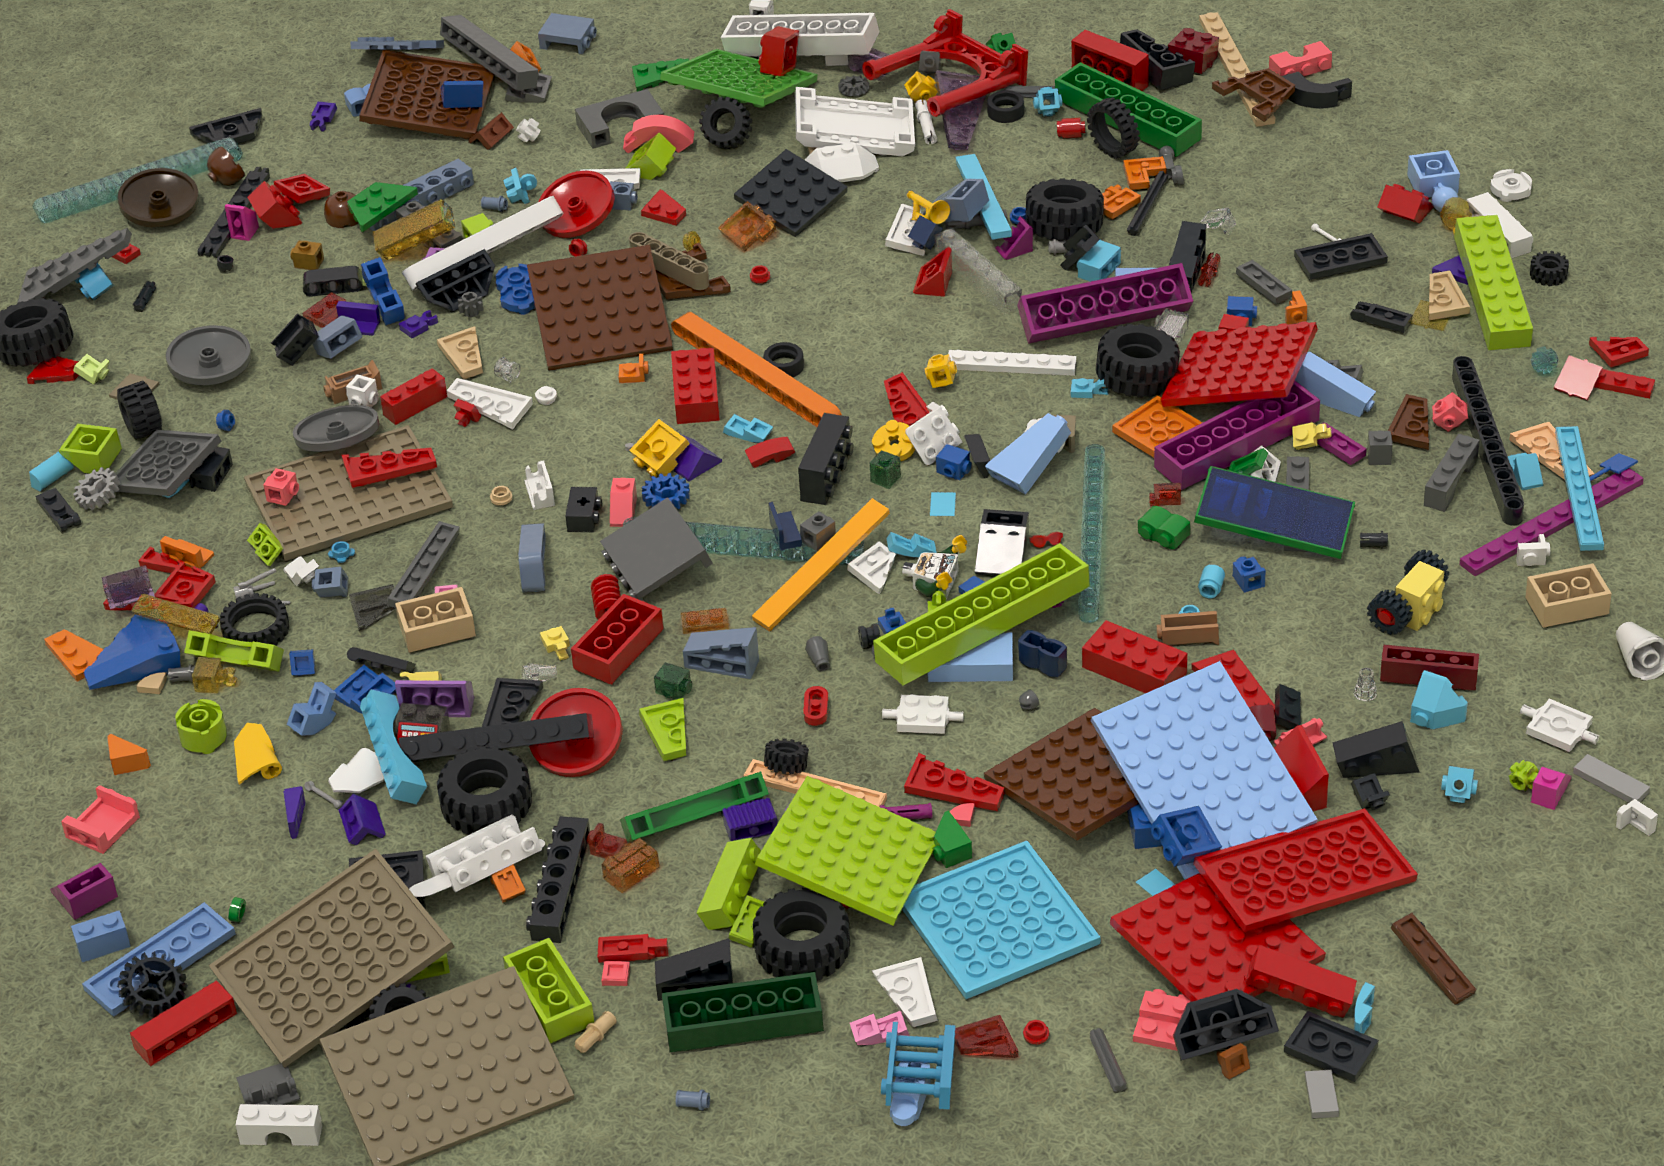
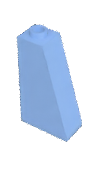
(1334, 386)
(1030, 453)
(983, 663)

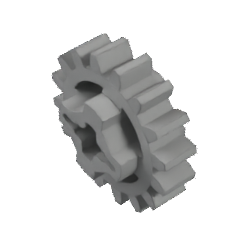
(96, 488)

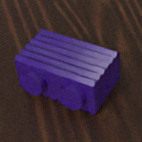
(750, 819)

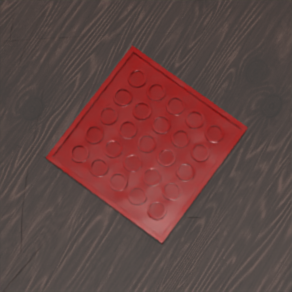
(1240, 364)
(1199, 942)

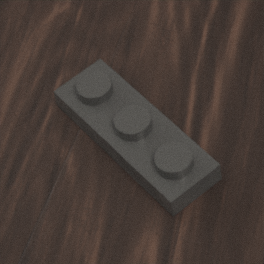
(1264, 281)

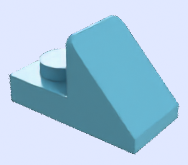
(1526, 470)

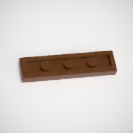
(1433, 958)

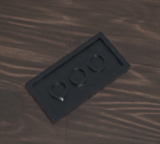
(1340, 256)

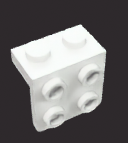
(933, 433)

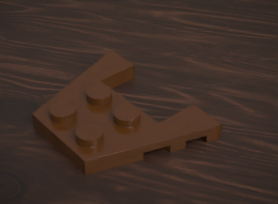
(1262, 85)
(674, 289)

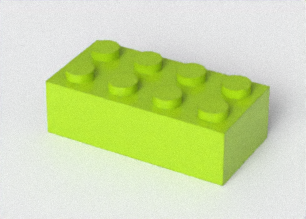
(551, 989)

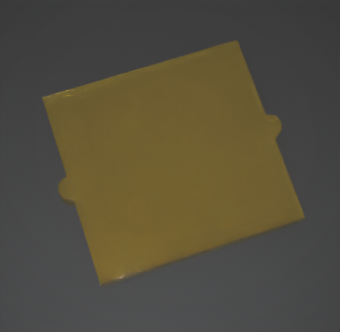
(1421, 318)

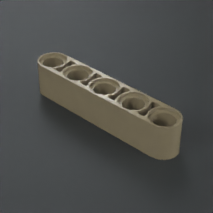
(674, 262)

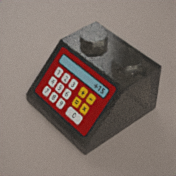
(420, 720)

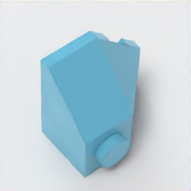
(1436, 703)

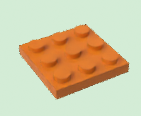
(1153, 425)

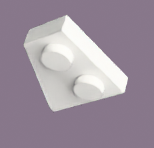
(873, 566)

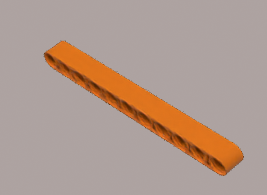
(754, 369)

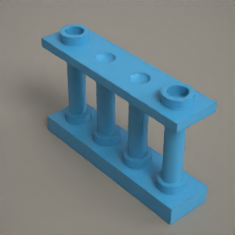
(942, 1073)

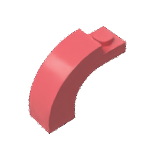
(647, 127)

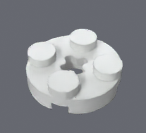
(1519, 185)

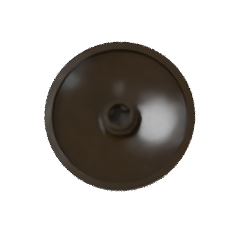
(158, 197)

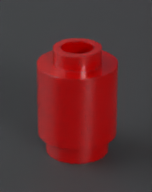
(1071, 128)

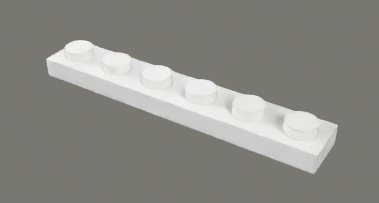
(1014, 362)

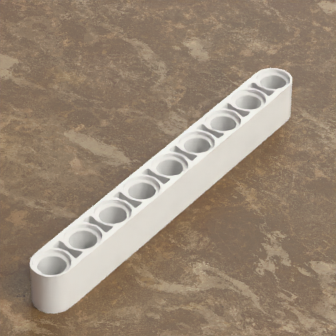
(488, 239)

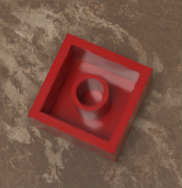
(778, 51)

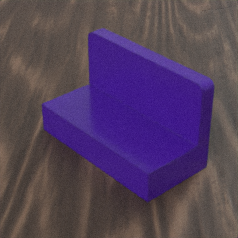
(366, 315)
(359, 818)

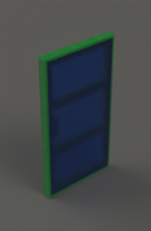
(1275, 512)

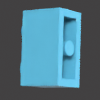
(1099, 261)

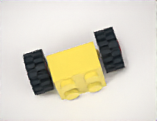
(1414, 597)

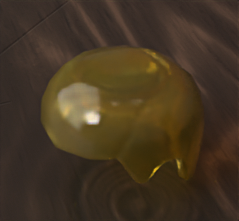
(1452, 209)

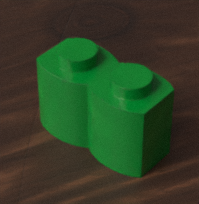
(1164, 527)

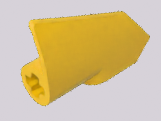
(255, 753)

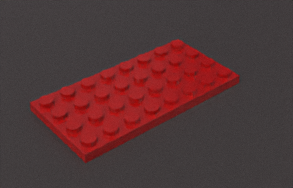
(1304, 870)

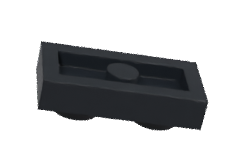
(1287, 707)

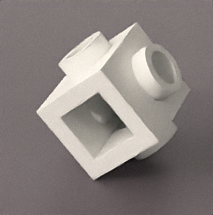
(362, 391)

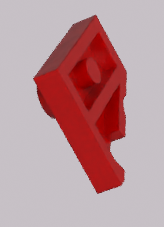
(664, 209)

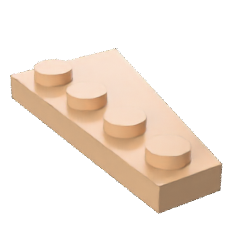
(1543, 442)

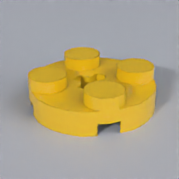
(893, 431)

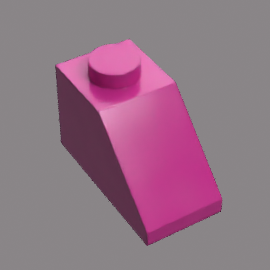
(241, 222)
(1549, 787)

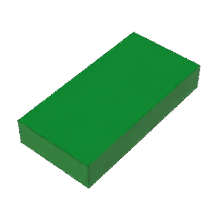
(1250, 462)

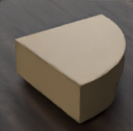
(152, 684)

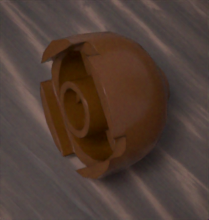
(223, 168)
(337, 211)

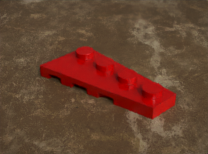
(904, 400)
(377, 468)
(1240, 675)
(941, 783)

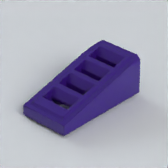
(295, 806)

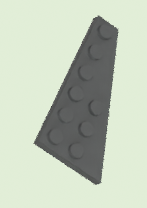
(61, 271)

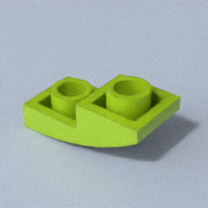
(265, 543)

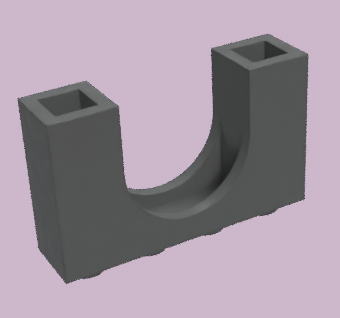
(593, 117)

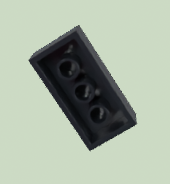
(825, 459)

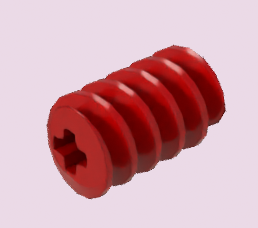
(605, 593)

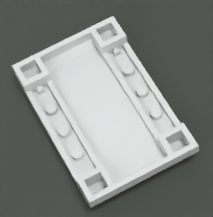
(871, 124)

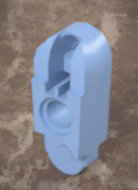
(904, 1106)

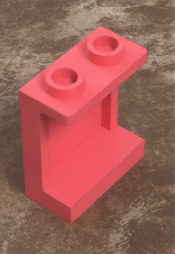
(102, 821)

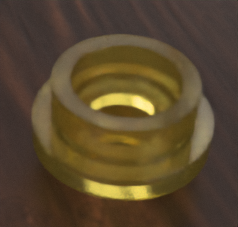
(690, 239)

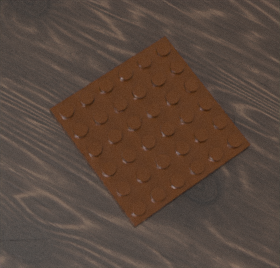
(409, 97)
(599, 307)
(1067, 779)

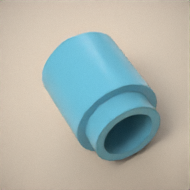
(1211, 581)

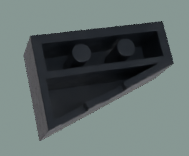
(1190, 250)
(1376, 751)
(695, 969)

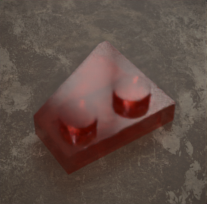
(323, 311)
(986, 1038)

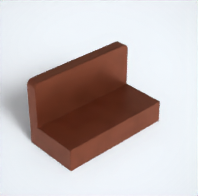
(493, 131)

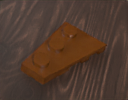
(1411, 422)

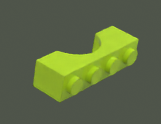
(234, 652)

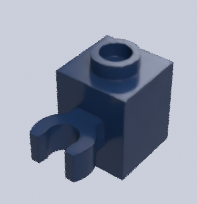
(924, 233)

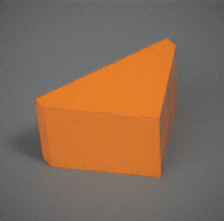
(126, 756)

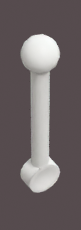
(1315, 227)

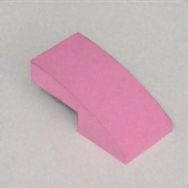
(872, 1031)

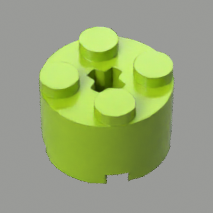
(201, 726)

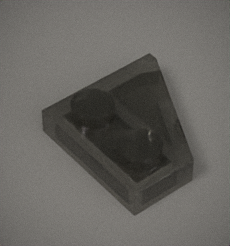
(371, 606)

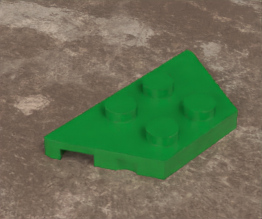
(378, 202)

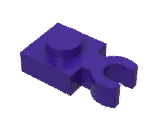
(322, 113)
(417, 325)

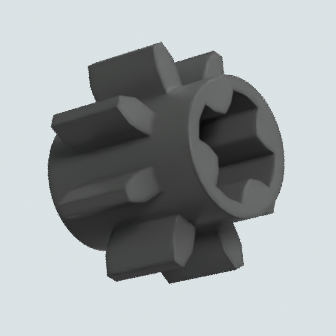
(470, 304)

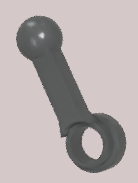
(1173, 172)

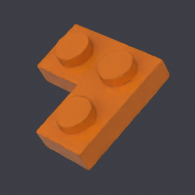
(1139, 169)

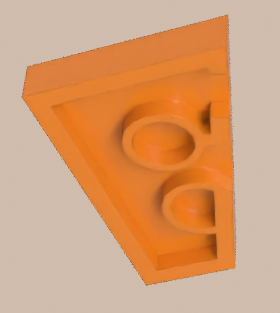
(73, 652)

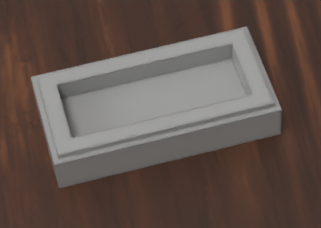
(1321, 1094)

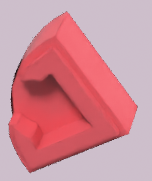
(963, 814)

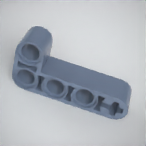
(532, 557)

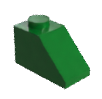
(951, 842)

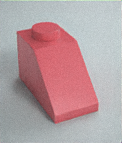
(622, 500)

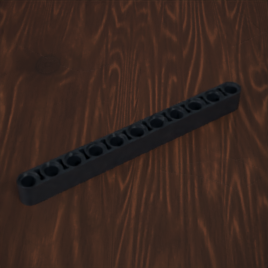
(1491, 448)

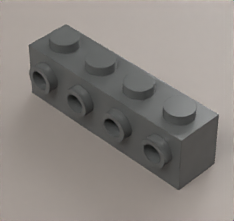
(442, 241)

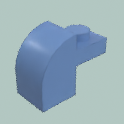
(316, 714)

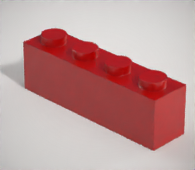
(1301, 981)
(183, 1023)

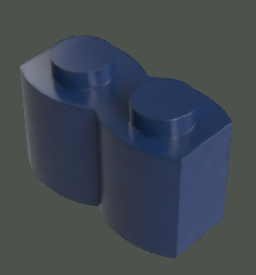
(1042, 653)

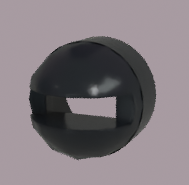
(224, 263)

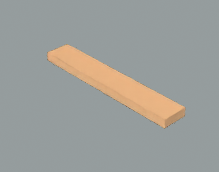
(792, 783)

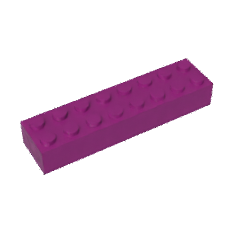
(1104, 303)
(1234, 435)

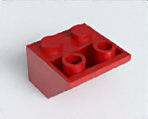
(1405, 204)
(273, 207)

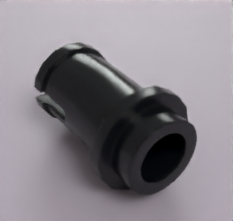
(1376, 539)

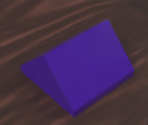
(695, 460)

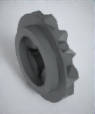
(846, 87)

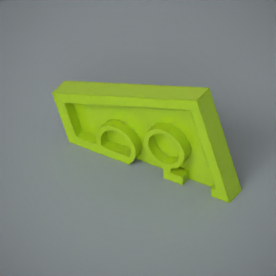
(666, 727)

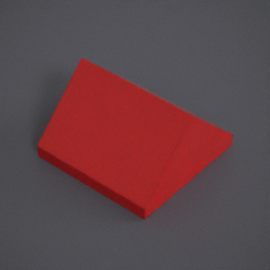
(935, 275)

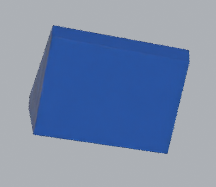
(462, 94)

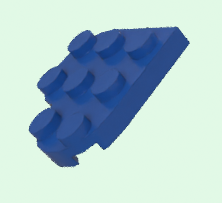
(515, 289)

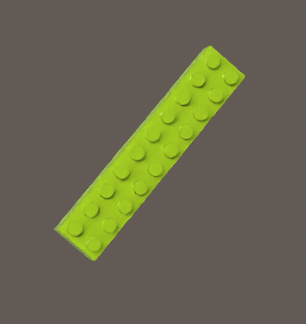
(981, 614)

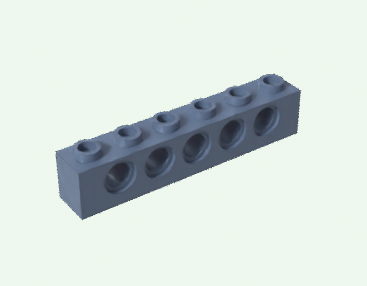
(436, 186)

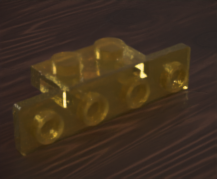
(175, 614)

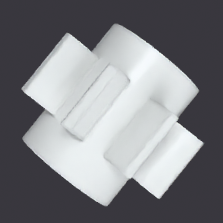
(528, 130)

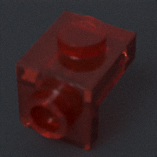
(1165, 494)

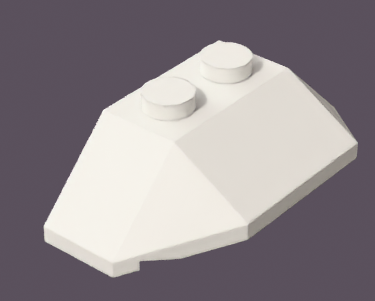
(844, 161)

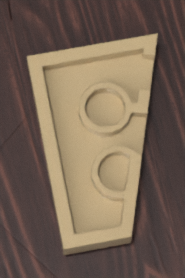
(1445, 297)
(462, 352)

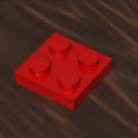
(302, 188)

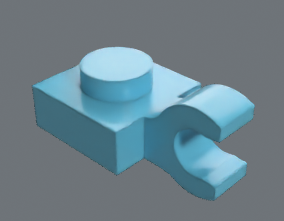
(1086, 388)

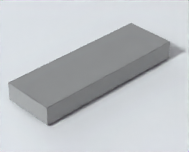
(1611, 779)

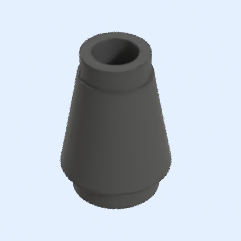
(818, 652)

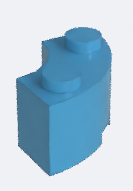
(94, 282)

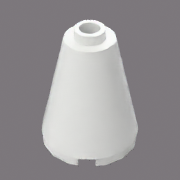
(1641, 651)

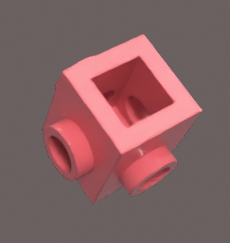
(1449, 412)
(281, 487)

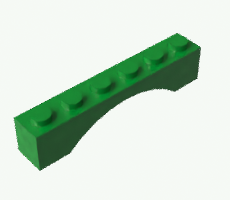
(694, 806)

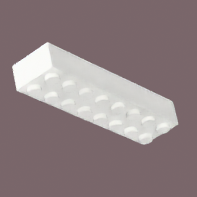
(818, 33)

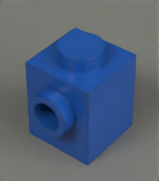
(1242, 307)
(953, 462)

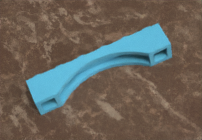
(401, 776)

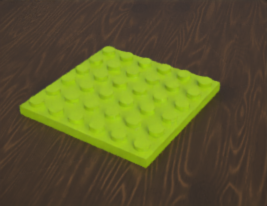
(848, 850)

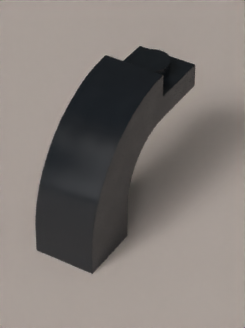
(1318, 95)

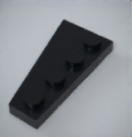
(511, 700)

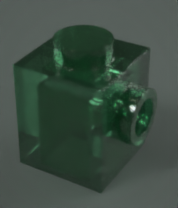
(885, 469)
(672, 681)

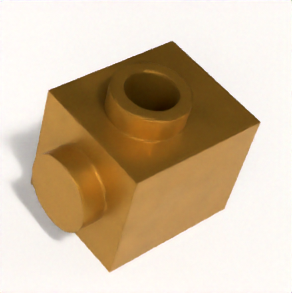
(307, 255)

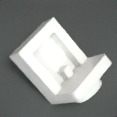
(1533, 553)
(300, 571)
(1637, 815)

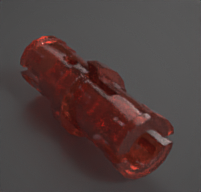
(1209, 269)

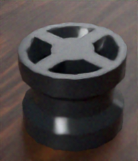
(868, 634)

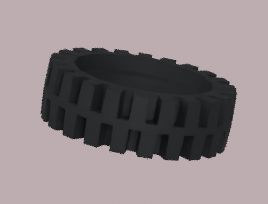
(1123, 120)
(255, 605)

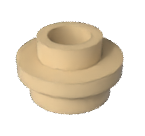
(501, 495)

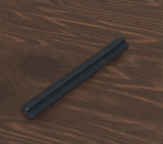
(1147, 203)

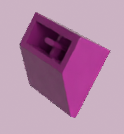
(86, 891)

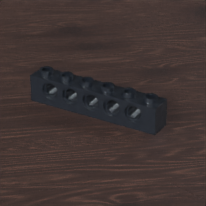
(559, 879)

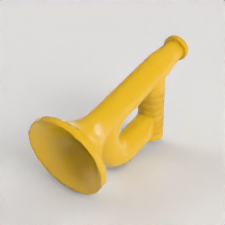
(935, 212)

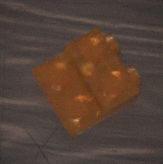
(748, 226)

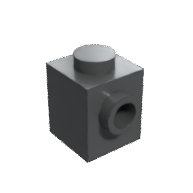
(1379, 447)
(817, 530)

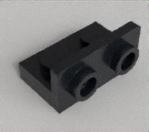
(1078, 245)

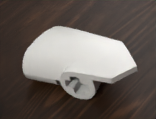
(359, 774)

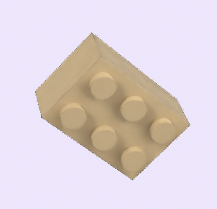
(1568, 595)
(435, 619)

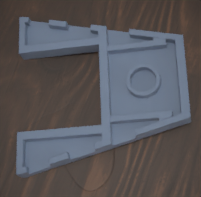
(390, 43)

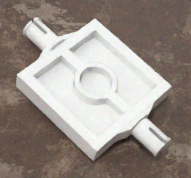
(922, 714)
(1559, 725)

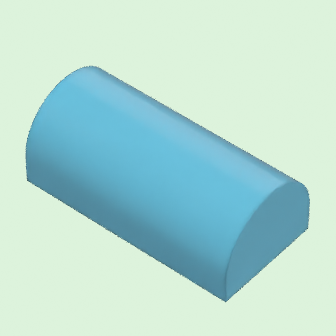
(49, 471)

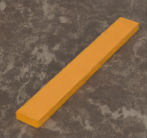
(820, 565)

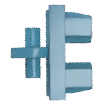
(518, 187)

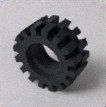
(1549, 268)
(786, 756)

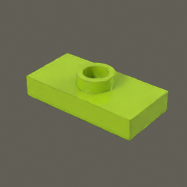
(743, 926)

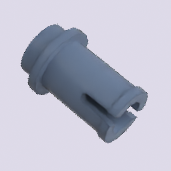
(494, 203)
(693, 1099)

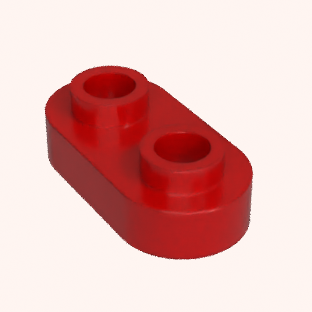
(815, 705)

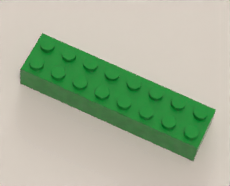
(1156, 120)

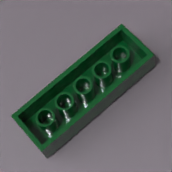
(742, 1012)

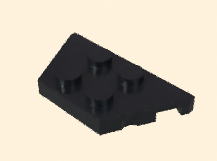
(240, 127)

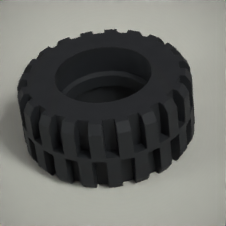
(1063, 207)
(34, 332)
(1137, 360)
(478, 770)
(796, 912)

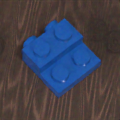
(1184, 835)

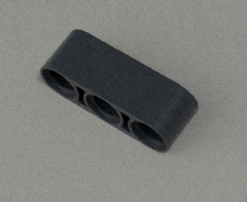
(334, 280)

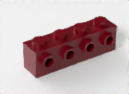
(1412, 661)

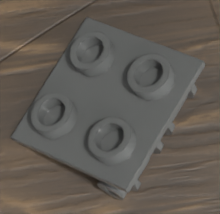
(268, 1086)

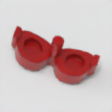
(1040, 540)

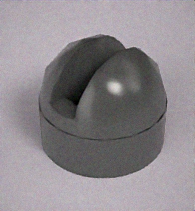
(1028, 700)

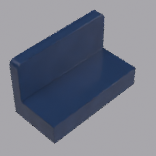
(784, 528)

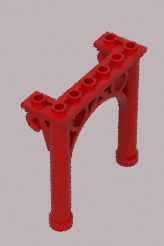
(994, 68)

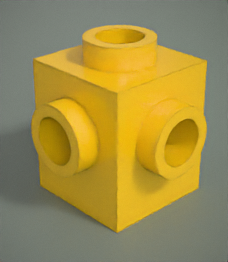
(921, 87)
(940, 370)

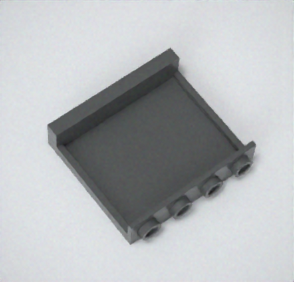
(653, 549)

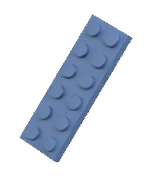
(183, 940)

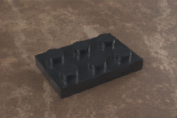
(1331, 1046)

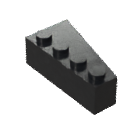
(1165, 67)

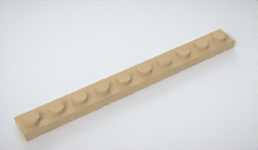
(1231, 60)

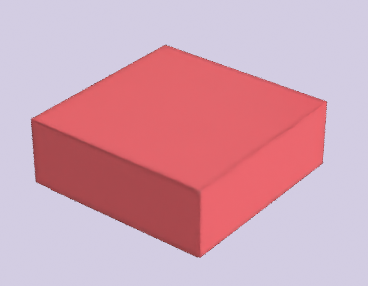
(615, 973)

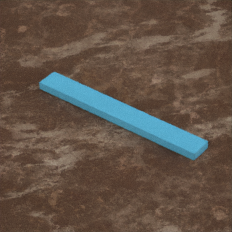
(991, 213)
(1579, 488)

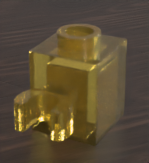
(210, 674)

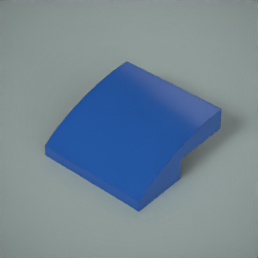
(358, 686)

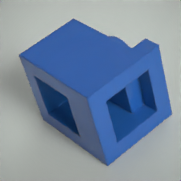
(1247, 568)

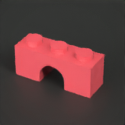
(1315, 59)

